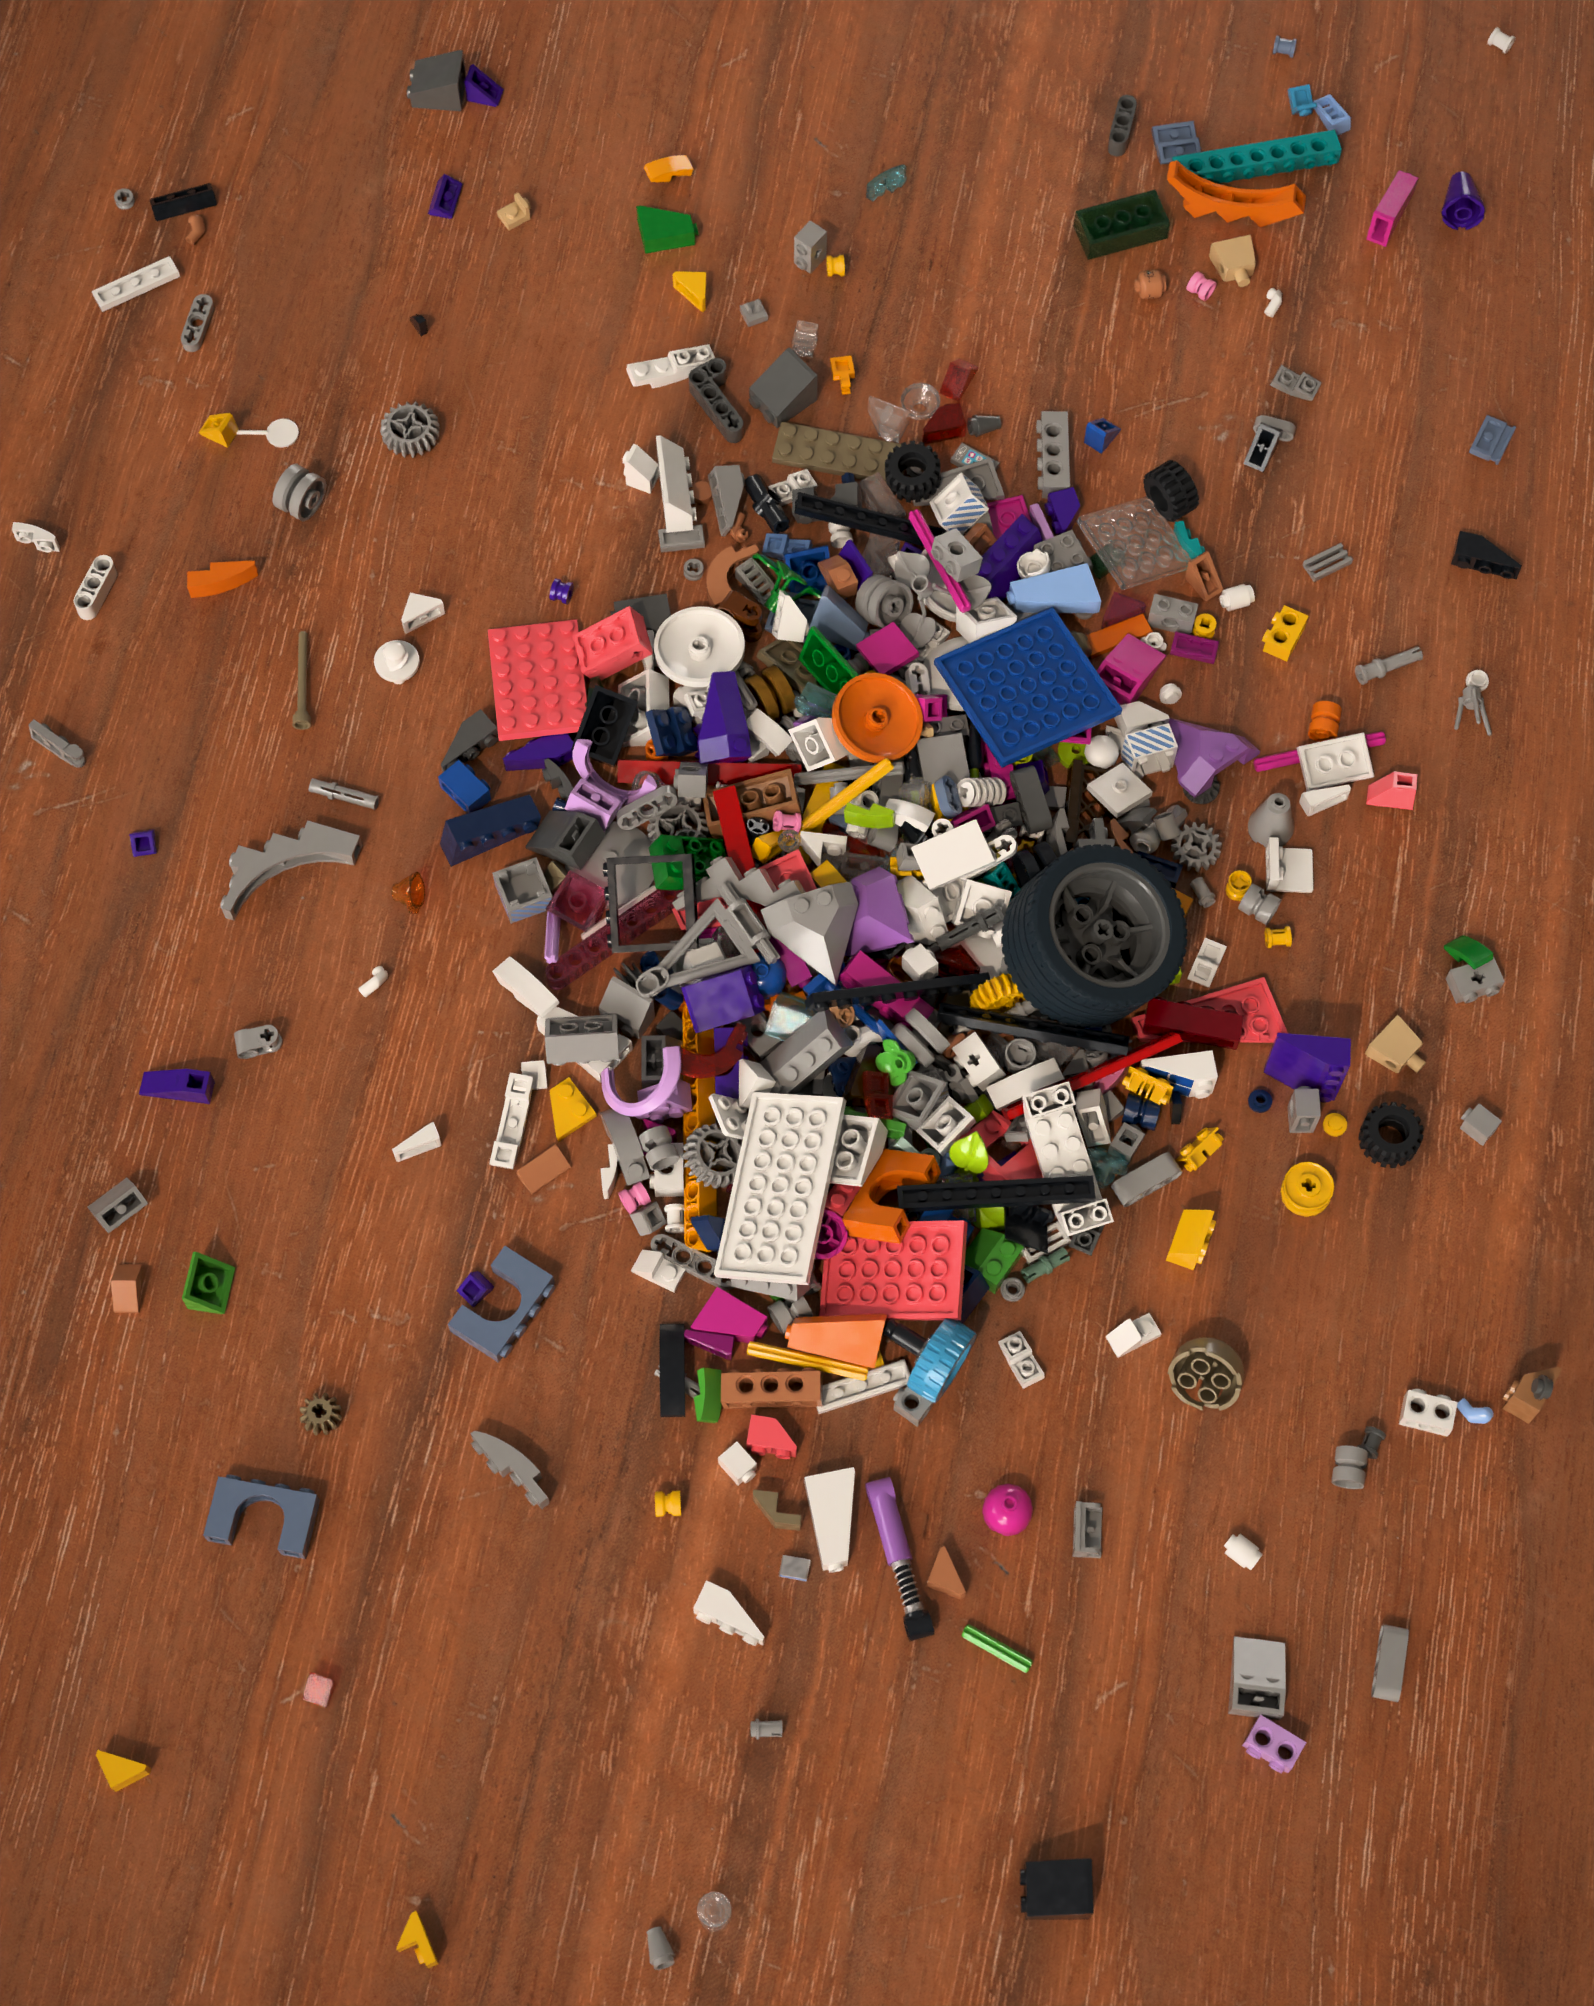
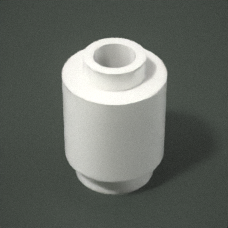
(1237, 597)
(1242, 1551)

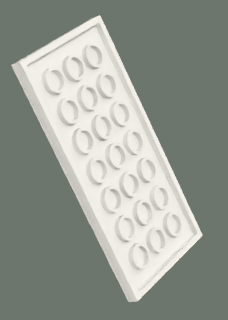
(780, 1188)

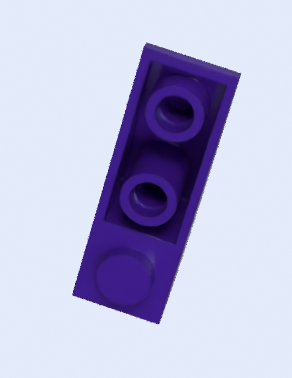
(532, 755)
(178, 1085)

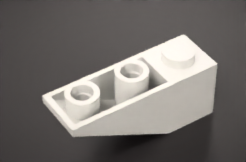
(721, 1607)

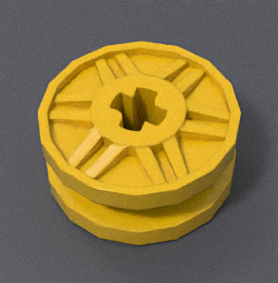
(1296, 1195)

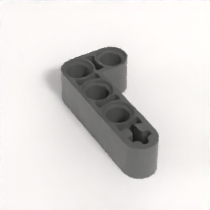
(718, 403)

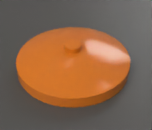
(877, 717)

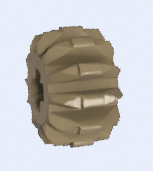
(325, 1421)

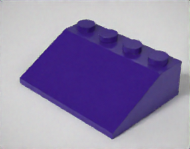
(1310, 1062)

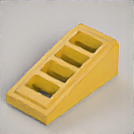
(766, 846)

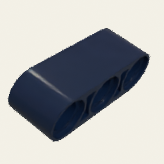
(670, 997)

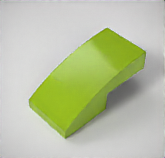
(874, 818)

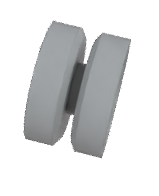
(299, 492)
(883, 601)
(920, 1037)

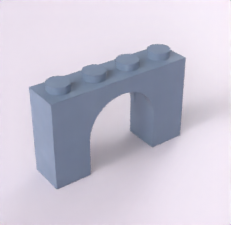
(496, 1337)
(234, 1496)

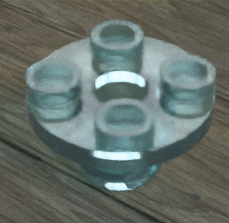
(1106, 1166)

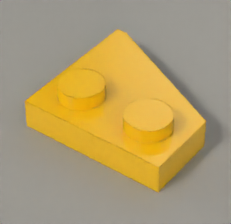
(569, 1109)

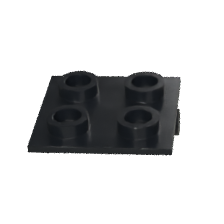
(1028, 1226)

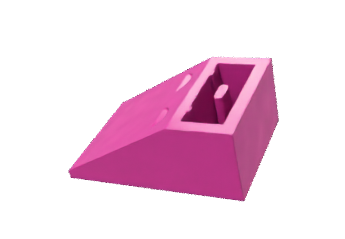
(1130, 668)

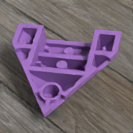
(1205, 753)
(880, 914)

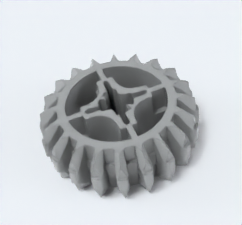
(404, 423)
(681, 813)
(701, 1153)

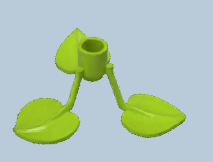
(972, 1158)

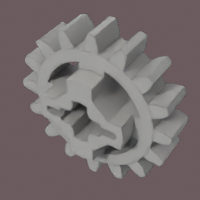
(1196, 847)

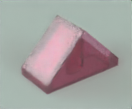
(1121, 609)

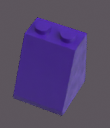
(723, 998)

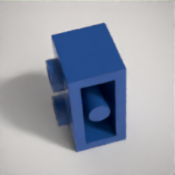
(464, 787)

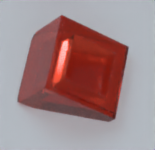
(318, 1689)

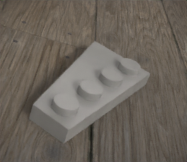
(980, 473)

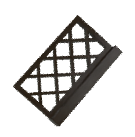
(1074, 801)

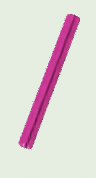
(927, 539)
(1291, 757)

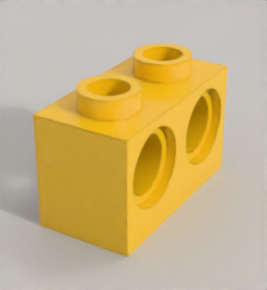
(1286, 633)

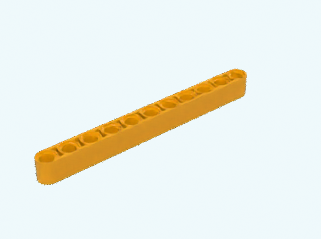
(697, 1198)

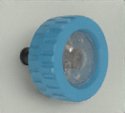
(937, 1357)

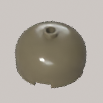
(1215, 1365)

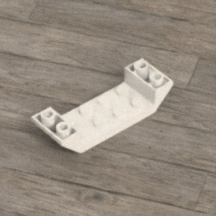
(1063, 1153)

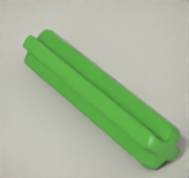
(997, 1648)

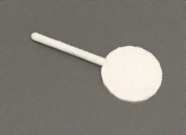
(279, 433)

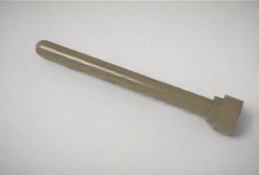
(301, 718)

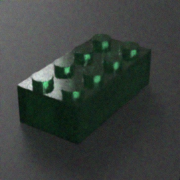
(1121, 224)

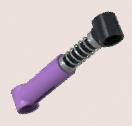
(898, 1555)

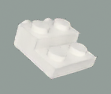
(979, 898)

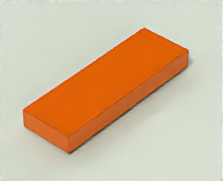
(1109, 637)

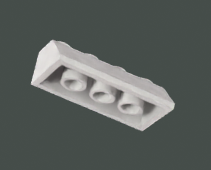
(675, 486)

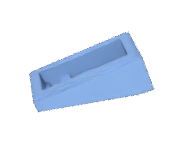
(1329, 115)

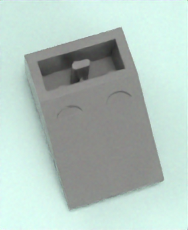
(1257, 1678)

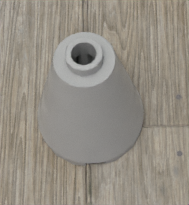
(1272, 819)

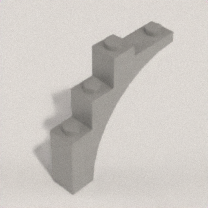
(282, 853)
(754, 887)

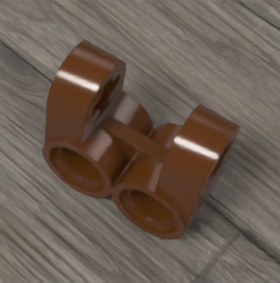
(737, 606)

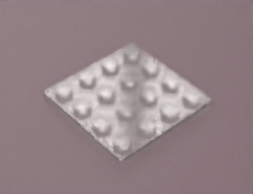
(1134, 542)

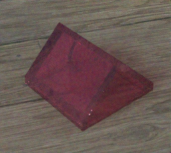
(578, 902)

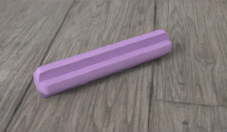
(552, 938)

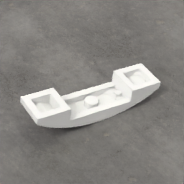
(512, 1121)

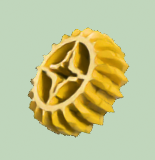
(996, 994)

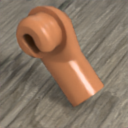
(198, 229)

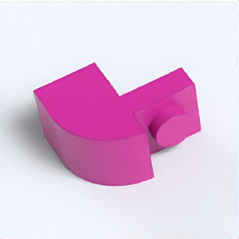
(933, 706)

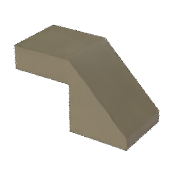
(768, 1503)

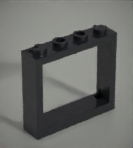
(610, 893)

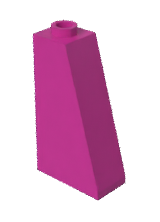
(1391, 208)

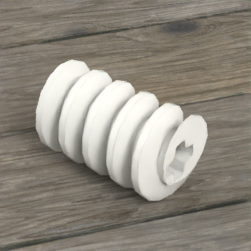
(981, 791)

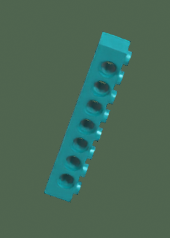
(1264, 157)

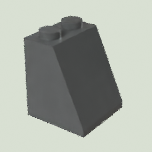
(438, 82)
(784, 389)

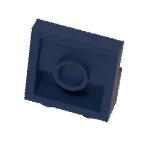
(672, 731)

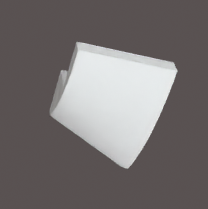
(984, 953)

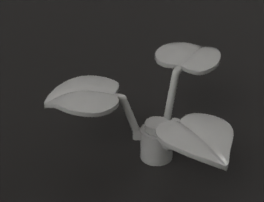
(913, 571)

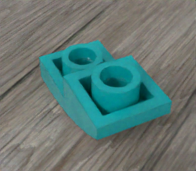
(1190, 545)

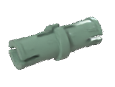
(1045, 1265)

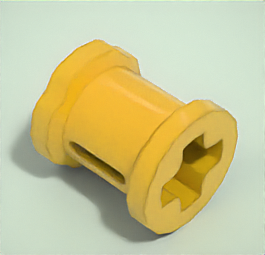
(1278, 937)

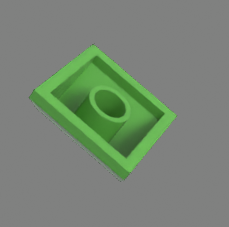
(207, 1284)

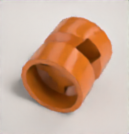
(1325, 721)

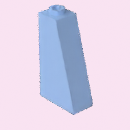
(1064, 590)

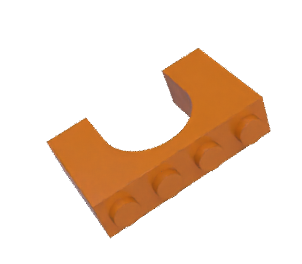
(892, 1169)

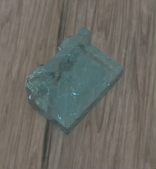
(815, 701)

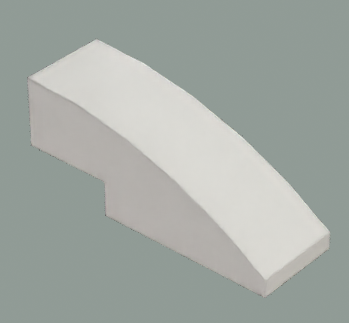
(525, 987)
(1024, 1082)

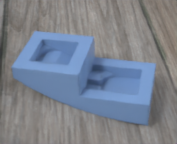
(779, 544)

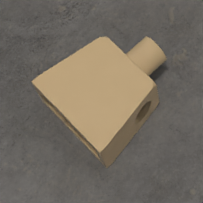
(1234, 259)
(1397, 1047)

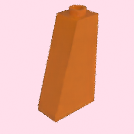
(839, 1337)

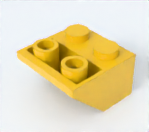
(1191, 1238)

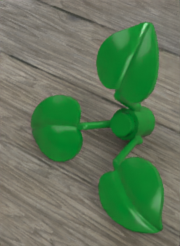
(786, 572)

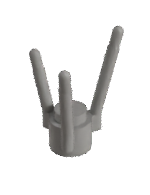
(1473, 701)

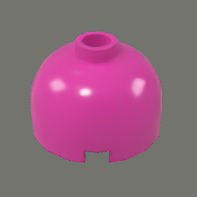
(831, 1236)
(1007, 1509)

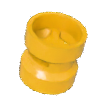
(1241, 881)
(668, 1503)

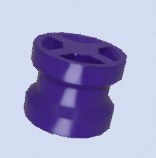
(561, 591)

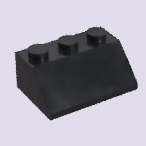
(606, 724)

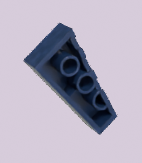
(488, 828)

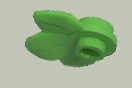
(895, 1062)

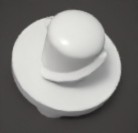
(396, 661)

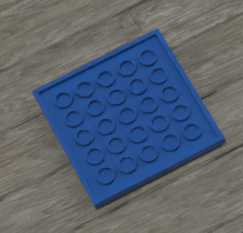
(1027, 687)

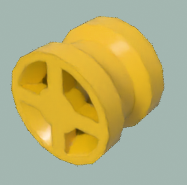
(835, 265)
(1204, 632)

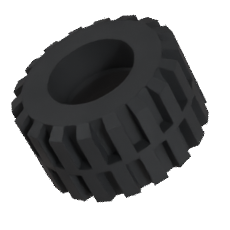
(913, 456)
(1171, 490)
(1395, 1117)

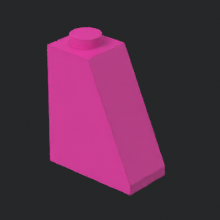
(732, 1317)

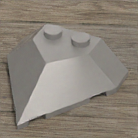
(815, 926)

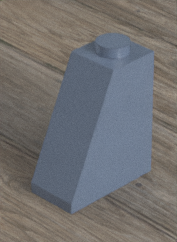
(838, 620)

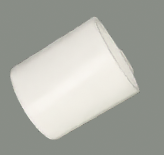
(869, 797)
(860, 1038)

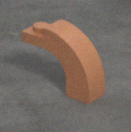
(723, 569)

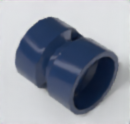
(1141, 1111)

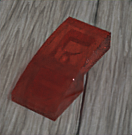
(876, 1095)

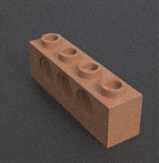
(809, 1396)

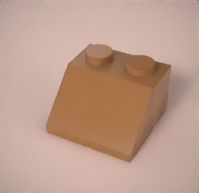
(1521, 1400)

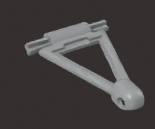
(741, 927)

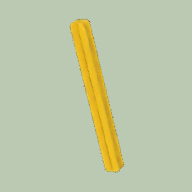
(846, 795)
(807, 1360)

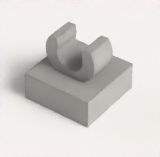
(754, 312)

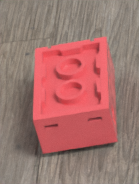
(613, 644)

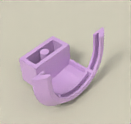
(594, 795)
(658, 1102)

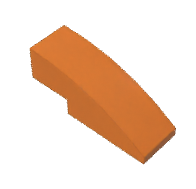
(220, 578)

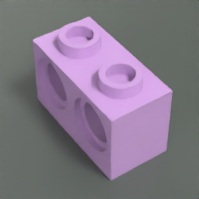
(1277, 1738)

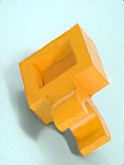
(843, 370)

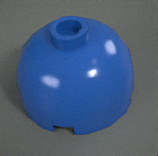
(770, 978)

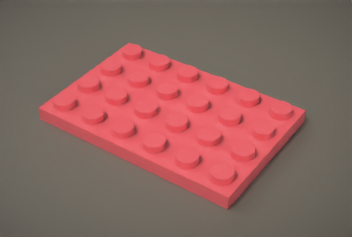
(537, 680)
(903, 1280)

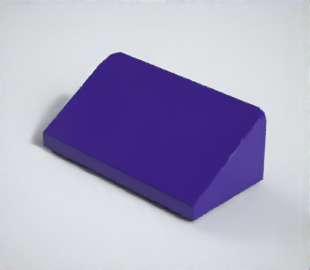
(445, 197)
(856, 561)

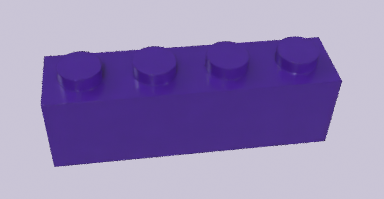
(1001, 559)

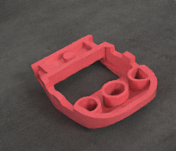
(1021, 1166)

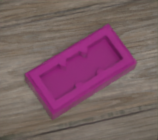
(1194, 647)

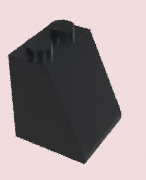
(1057, 1890)

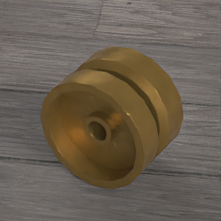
(772, 692)

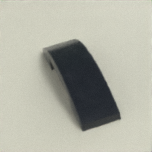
(672, 1370)

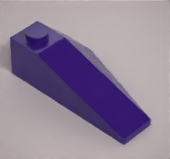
(724, 726)

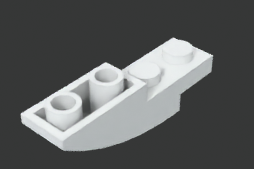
(669, 369)

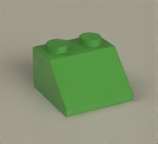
(993, 1257)

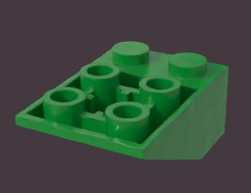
(670, 874)

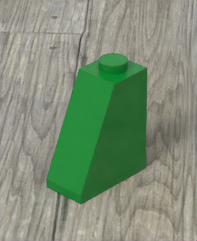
(665, 229)

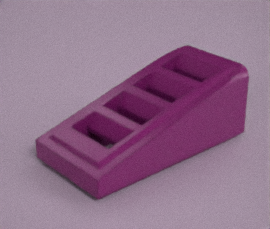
(715, 1343)

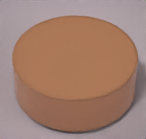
(702, 492)

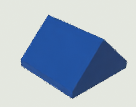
(805, 564)

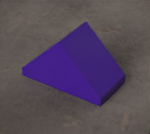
(481, 88)

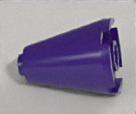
(1462, 203)

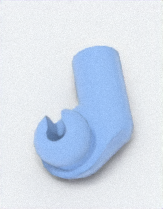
(1475, 1414)

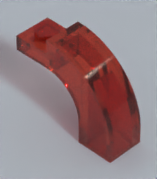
(714, 1064)

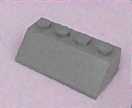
(806, 1053)

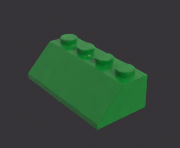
(825, 662)

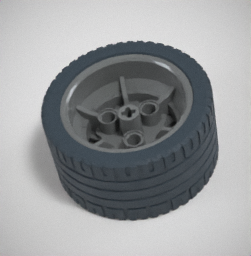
(1052, 962)

